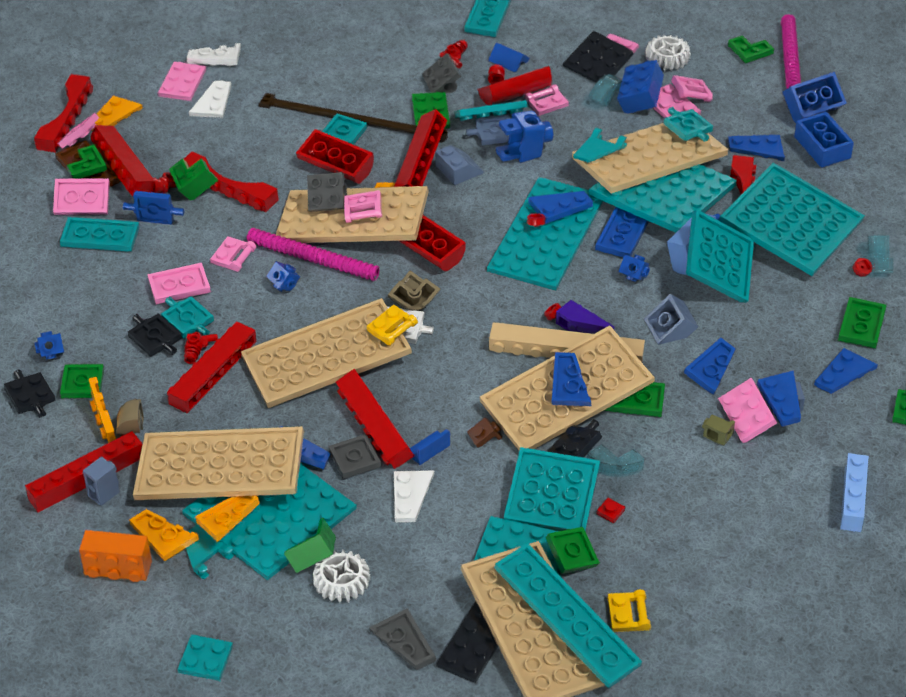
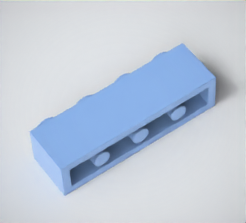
(854, 492)

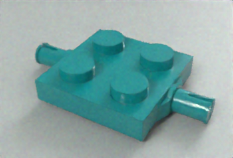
(688, 124)
(187, 316)

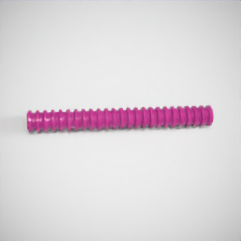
(790, 50)
(313, 254)

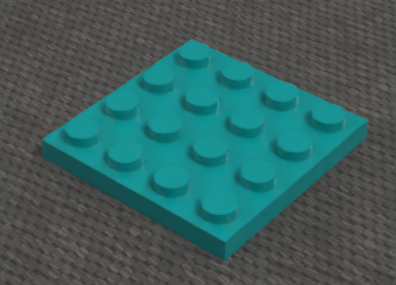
(720, 256)
(552, 490)
(507, 534)

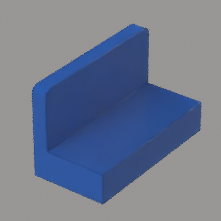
(507, 57)
(430, 446)

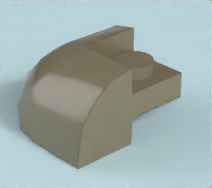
(413, 292)
(130, 417)

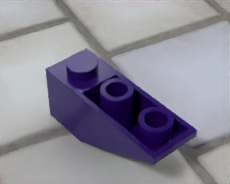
(578, 319)

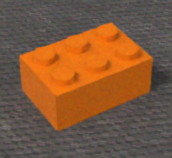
(115, 555)

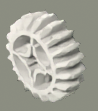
(668, 52)
(344, 580)

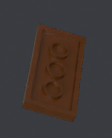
(71, 155)

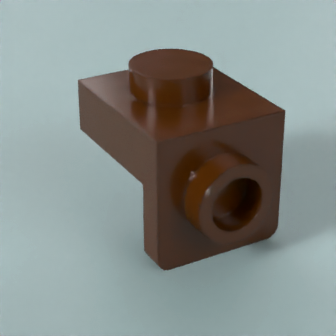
(484, 431)

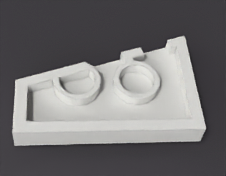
(219, 56)
(212, 101)
(409, 493)

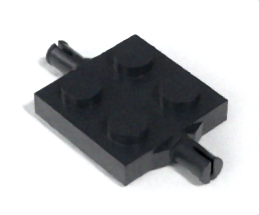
(154, 334)
(29, 393)
(577, 440)

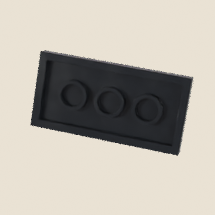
(469, 648)

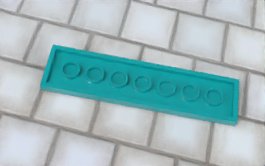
(568, 615)

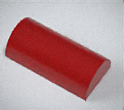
(516, 86)
(336, 156)
(437, 245)

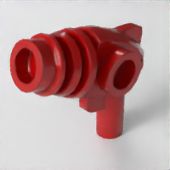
(455, 51)
(194, 345)

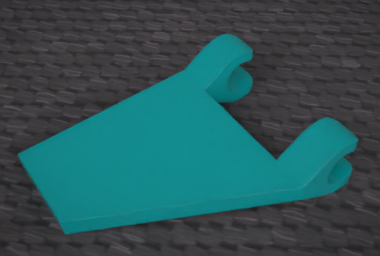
(596, 148)
(204, 549)

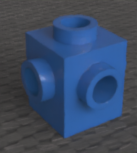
(634, 268)
(283, 276)
(56, 342)

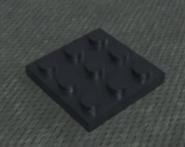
(598, 57)

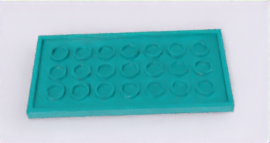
(543, 252)

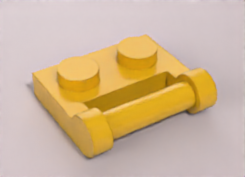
(388, 322)
(621, 611)

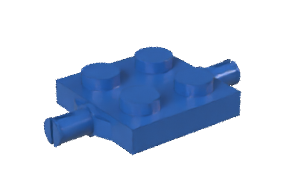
(153, 207)

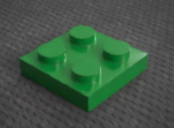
(76, 380)
(572, 550)

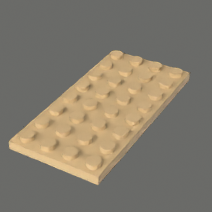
(649, 156)
(399, 221)
(320, 354)
(525, 402)
(219, 463)
(531, 648)

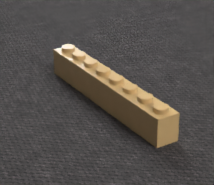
(543, 341)

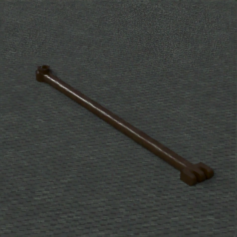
(269, 100)

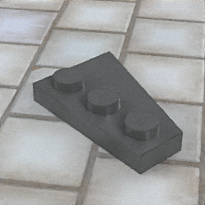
(405, 639)

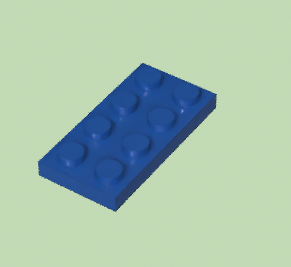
(621, 233)

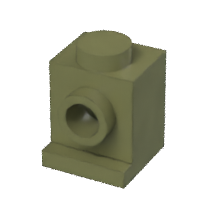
(718, 429)

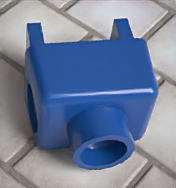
(526, 136)

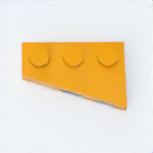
(116, 110)
(102, 417)
(226, 515)
(162, 536)

